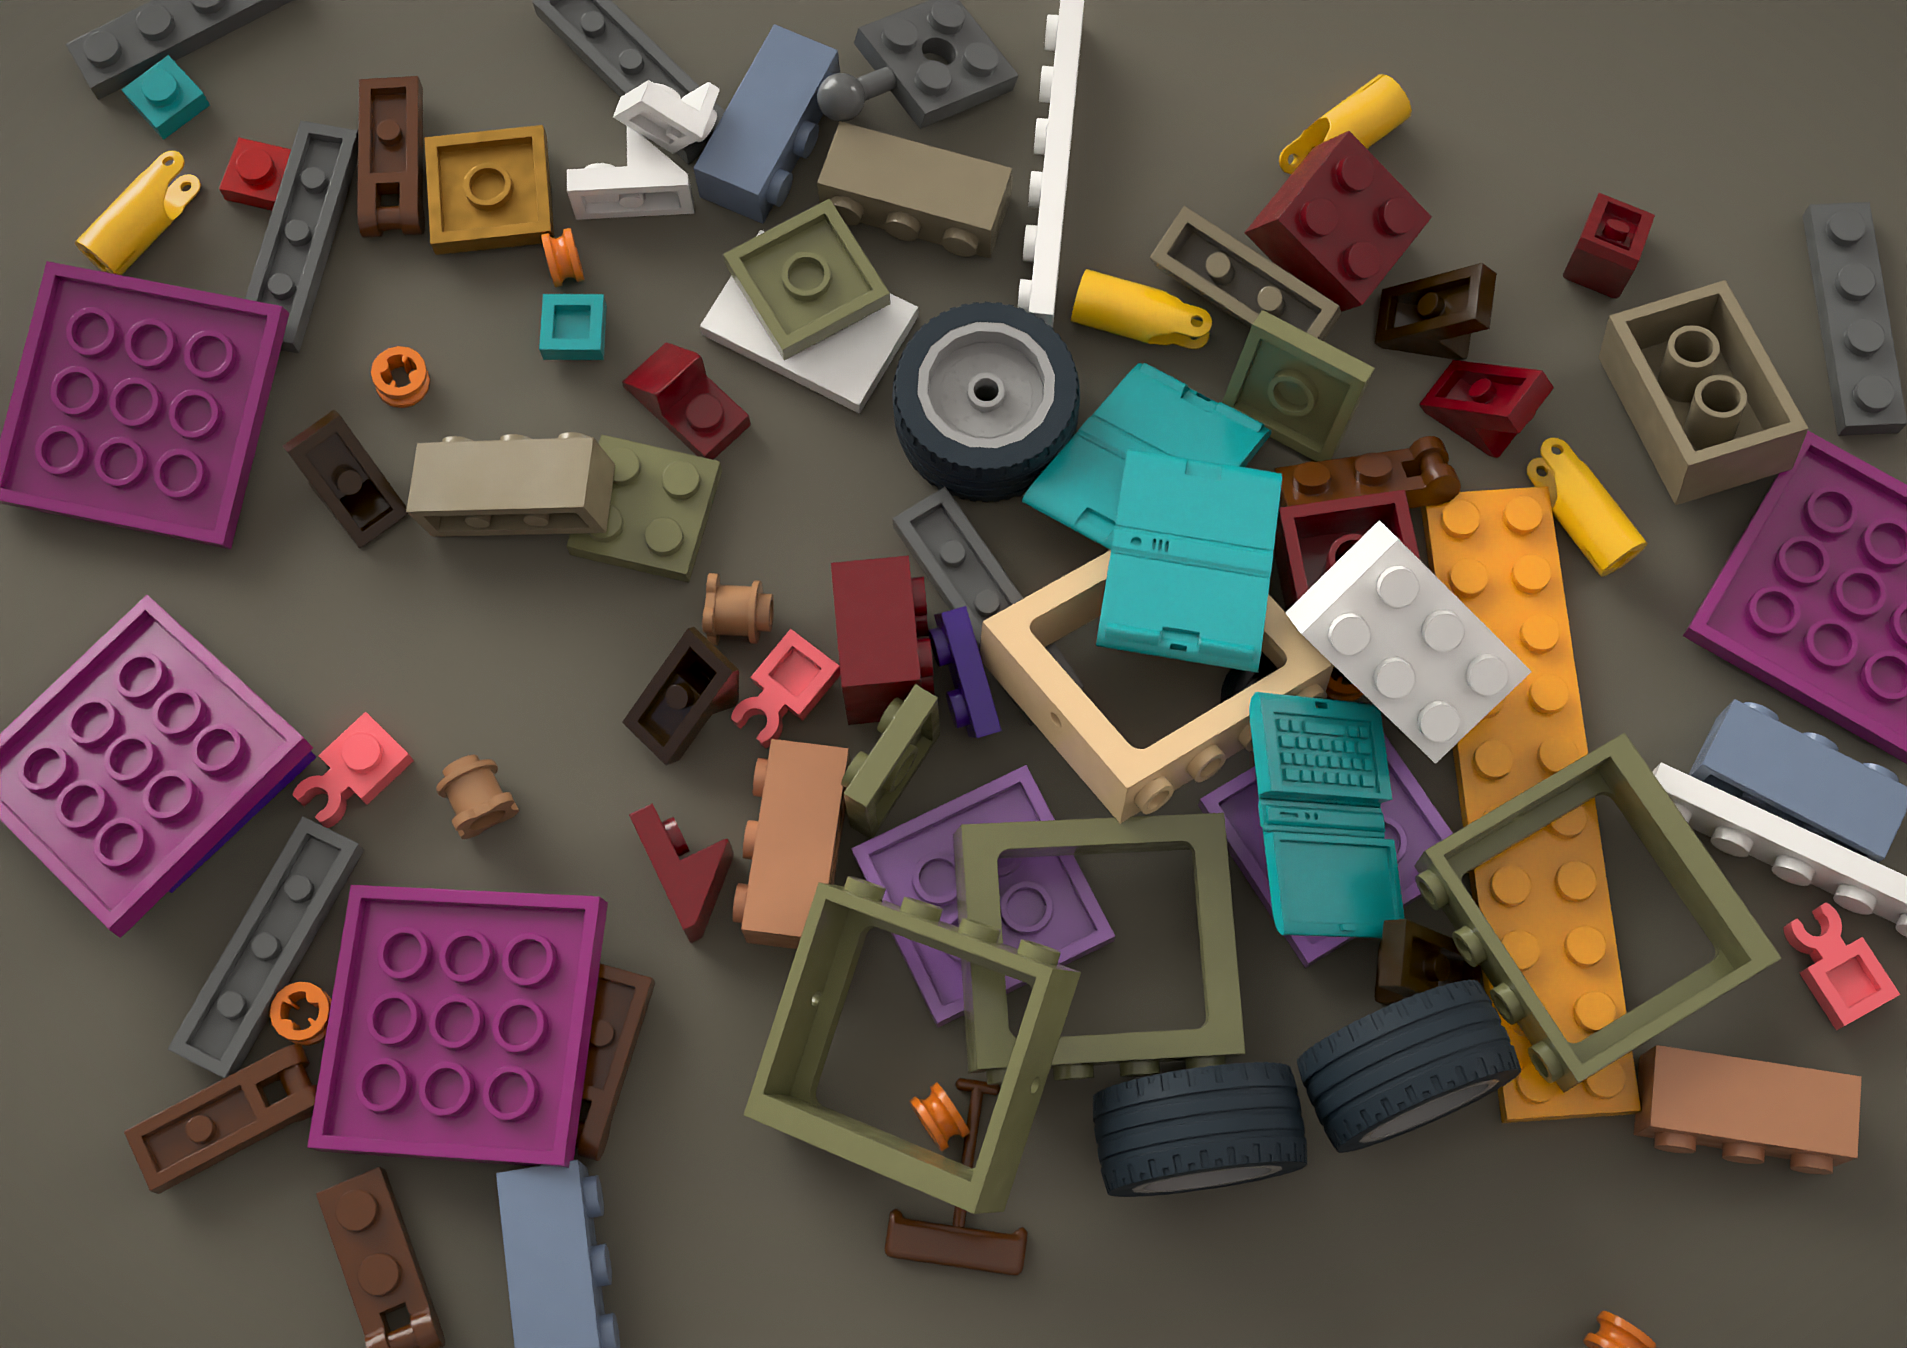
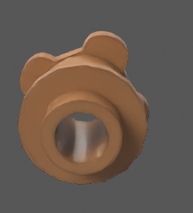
(736, 610)
(475, 795)

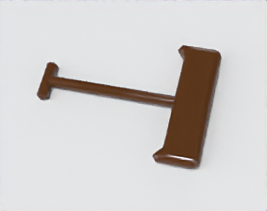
(955, 1243)

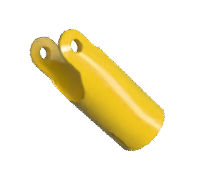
(1366, 113)
(138, 215)
(1138, 312)
(1586, 508)

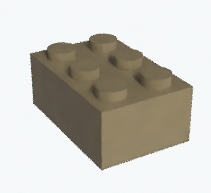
(1702, 392)

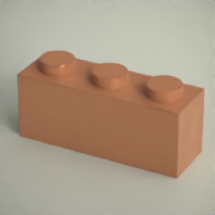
(792, 841)
(1748, 1109)

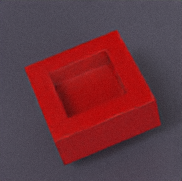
(254, 173)

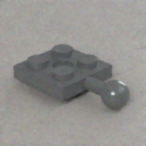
(923, 87)

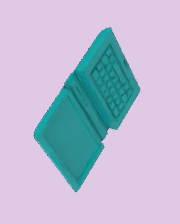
(1143, 414)
(1190, 561)
(1322, 815)

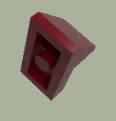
(1609, 246)
(687, 401)
(1486, 402)
(689, 882)

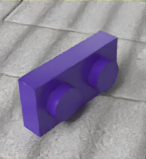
(971, 700)

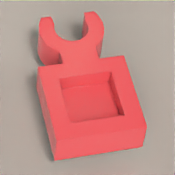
(792, 680)
(359, 763)
(1844, 978)

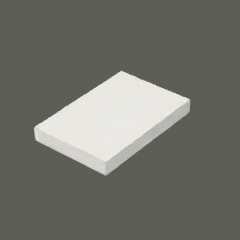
(839, 367)

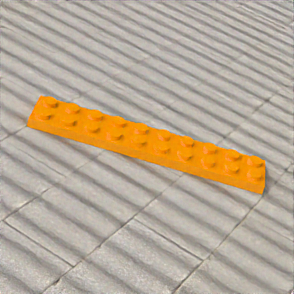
(1551, 888)

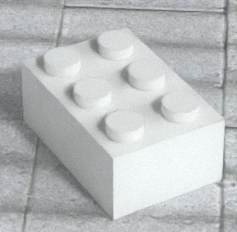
(1407, 642)

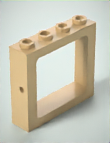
(1116, 772)

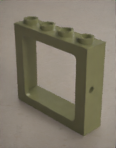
(1625, 777)
(811, 1010)
(1136, 1053)

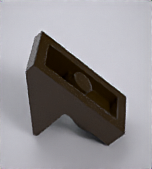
(1437, 312)
(346, 478)
(683, 697)
(1417, 961)

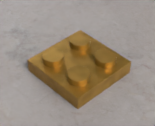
(488, 189)

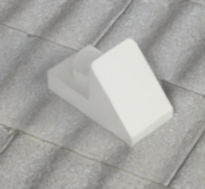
(644, 187)

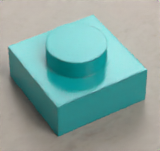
(165, 97)
(573, 327)

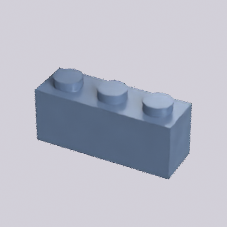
(766, 126)
(1802, 779)
(555, 1258)

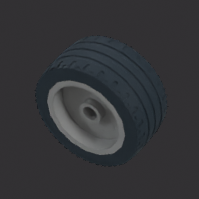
(985, 400)
(1407, 1065)
(1199, 1129)

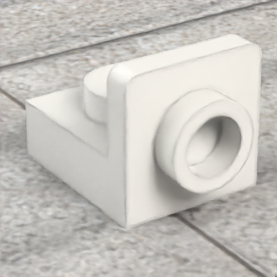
(665, 117)

